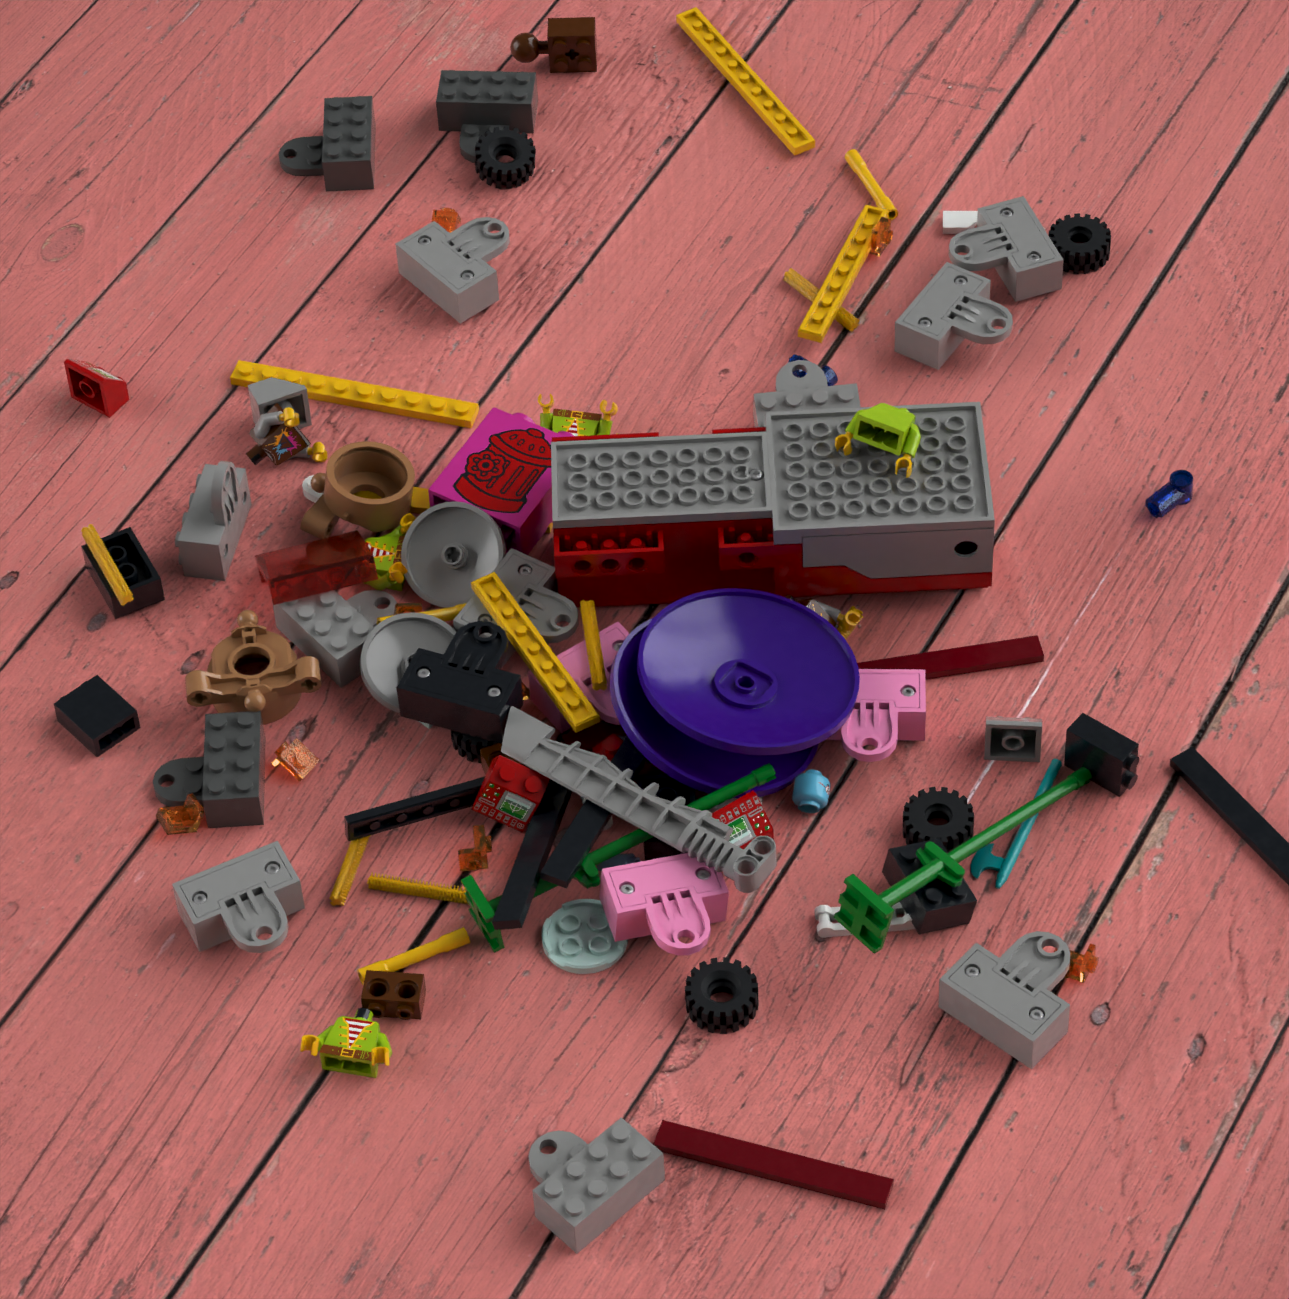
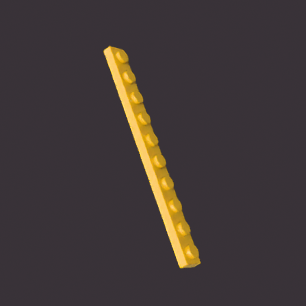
(745, 81)
(363, 394)

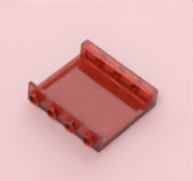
(316, 567)

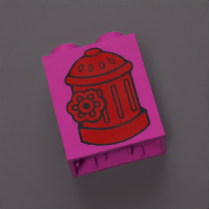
(505, 474)

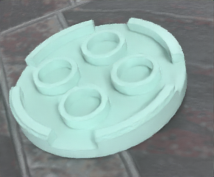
(581, 938)

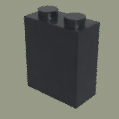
(97, 715)
(1103, 752)

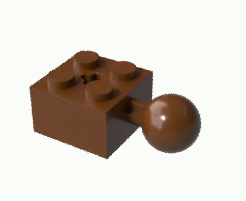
(569, 45)

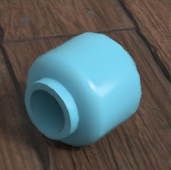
(811, 791)

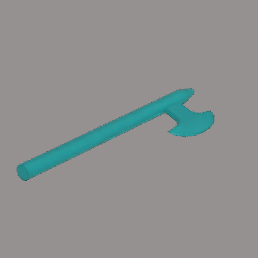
(986, 860)

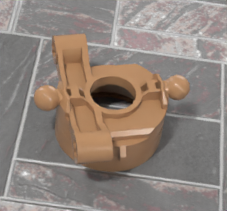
(357, 469)
(271, 691)

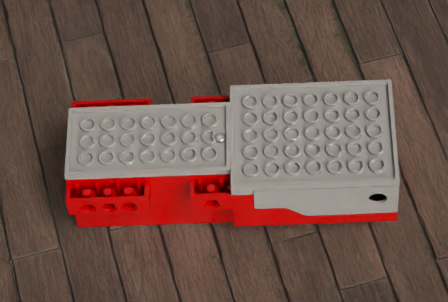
(772, 510)

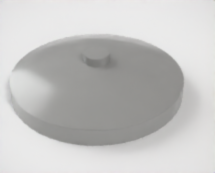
(449, 550)
(393, 646)

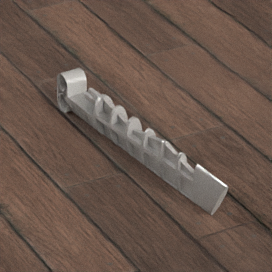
(610, 788)

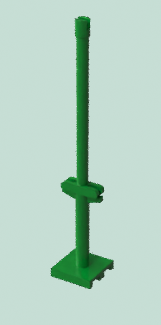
(587, 874)
(870, 914)

